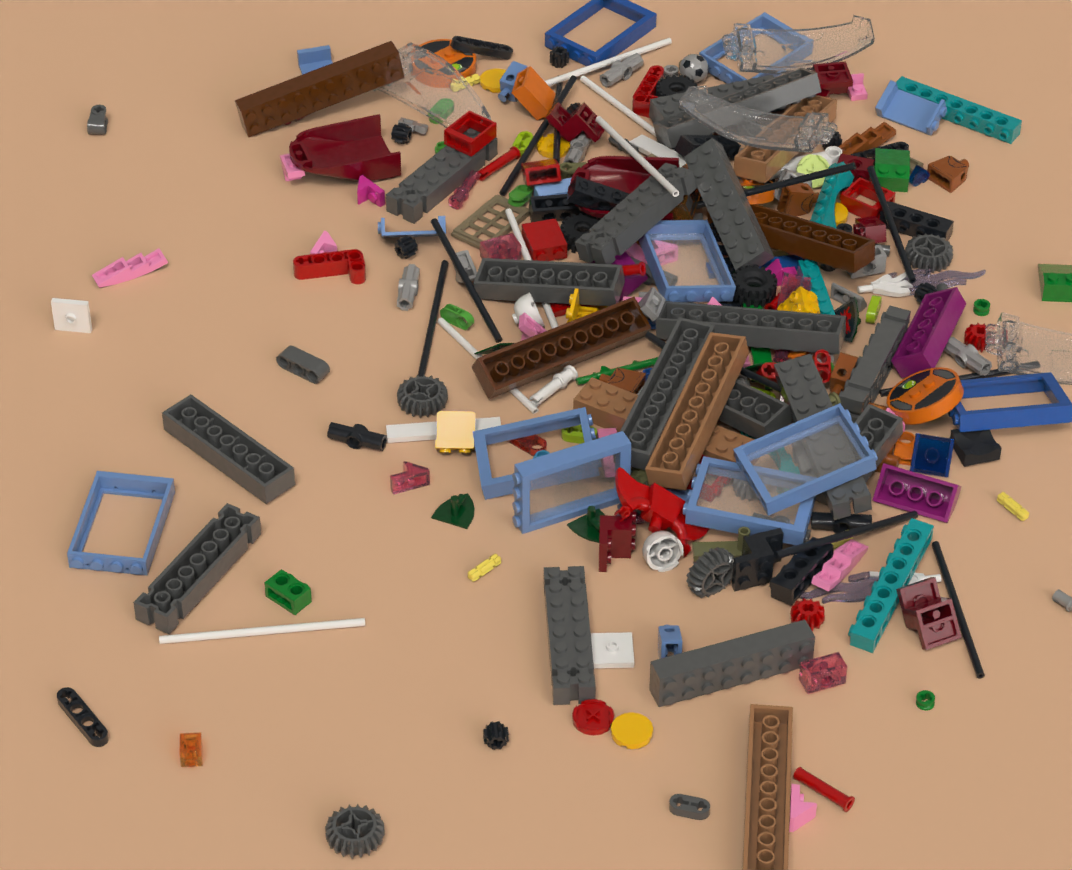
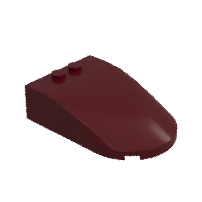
(346, 150)
(619, 173)

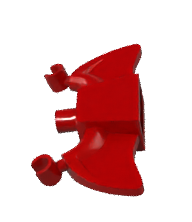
(657, 507)

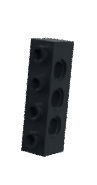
(688, 143)
(594, 195)
(551, 207)
(915, 222)
(798, 573)

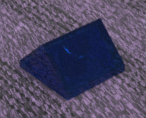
(932, 455)

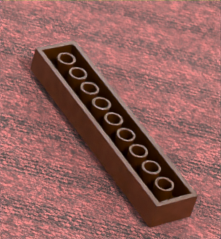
(319, 88)
(813, 240)
(560, 347)

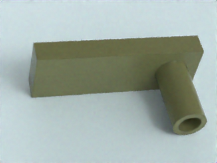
(733, 547)

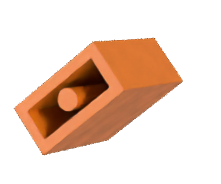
(533, 93)

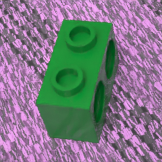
(288, 592)

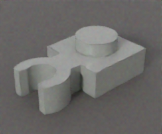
(418, 127)

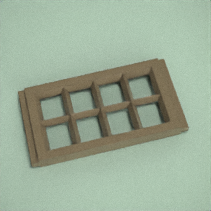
(472, 240)

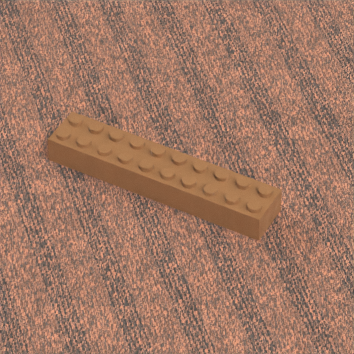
(763, 163)
(612, 405)
(697, 411)
(768, 788)

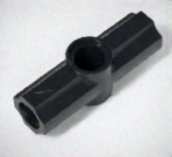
(357, 436)
(824, 520)

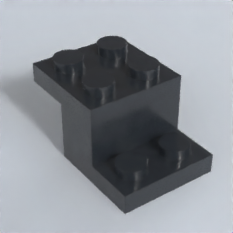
(757, 559)

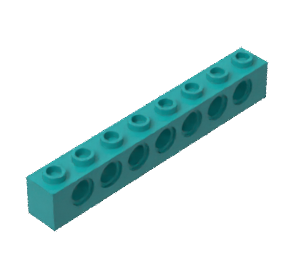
(966, 112)
(897, 574)

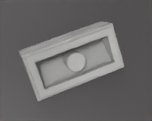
(843, 295)

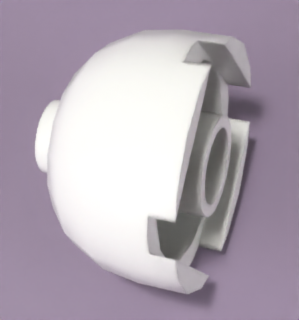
(526, 305)
(662, 551)

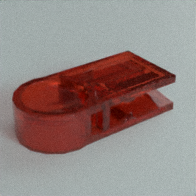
(526, 444)

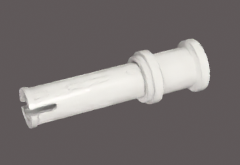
(558, 382)

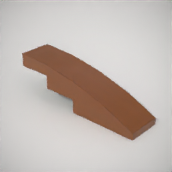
(868, 140)

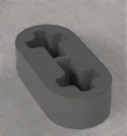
(689, 807)

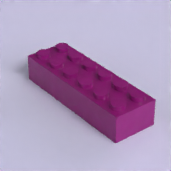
(929, 331)

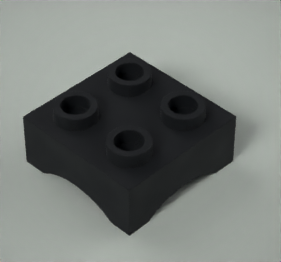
(975, 446)

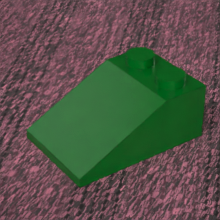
(893, 168)
(1055, 282)

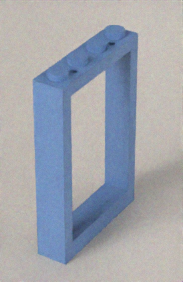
(716, 50)
(124, 485)
(503, 485)

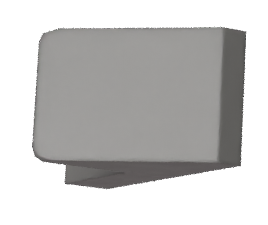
(468, 265)
(652, 304)

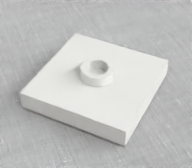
(71, 315)
(612, 650)

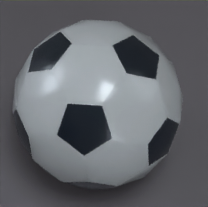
(694, 67)

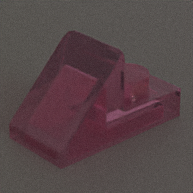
(412, 478)

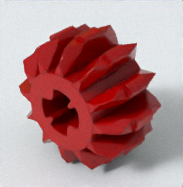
(976, 336)
(808, 611)

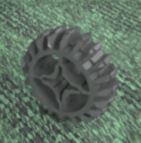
(929, 252)
(422, 396)
(711, 572)
(354, 831)

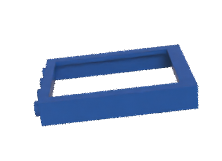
(643, 17)
(1057, 412)

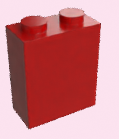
(541, 172)
(544, 240)

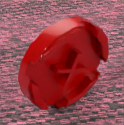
(593, 717)

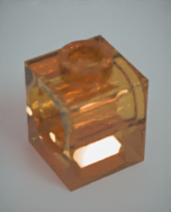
(191, 749)

